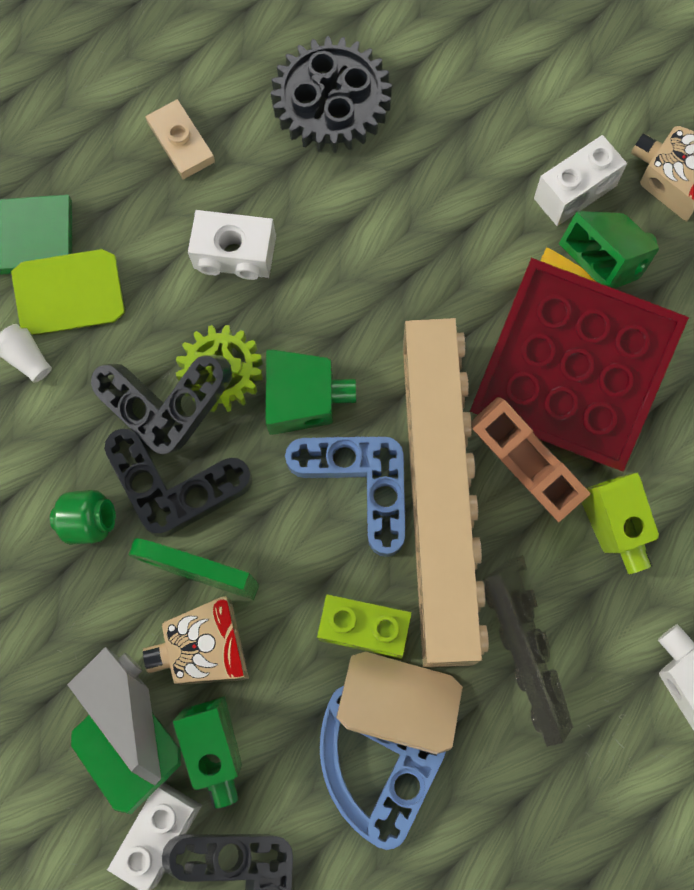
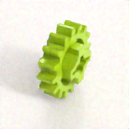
(223, 345)

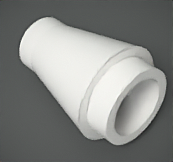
(22, 352)

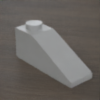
(121, 710)

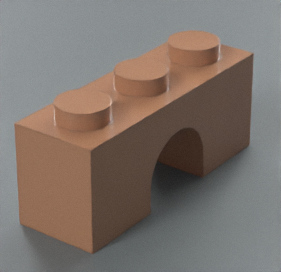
(529, 459)

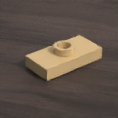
(180, 139)

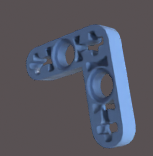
(363, 466)

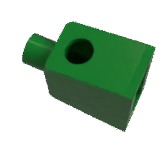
(609, 247)
(302, 391)
(204, 731)

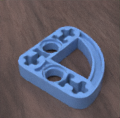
(407, 762)

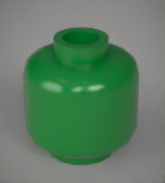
(82, 517)

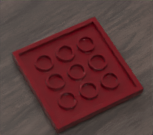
(580, 362)

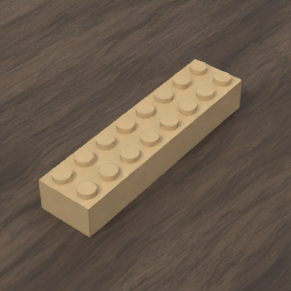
(441, 496)

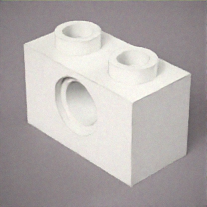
(216, 231)

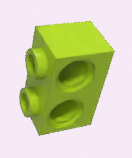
(364, 626)

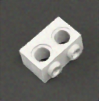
(579, 180)
(161, 819)

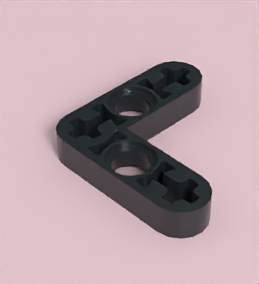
(161, 414)
(174, 498)
(256, 873)

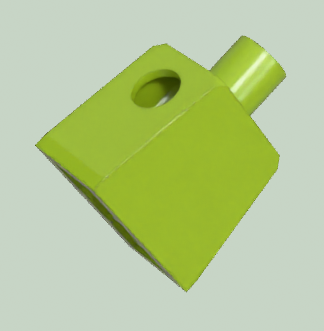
(621, 504)

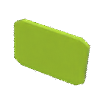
(68, 292)

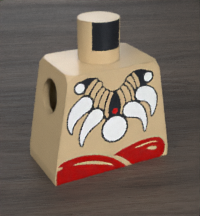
(669, 169)
(200, 646)

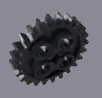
(302, 81)

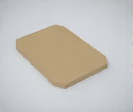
(400, 703)

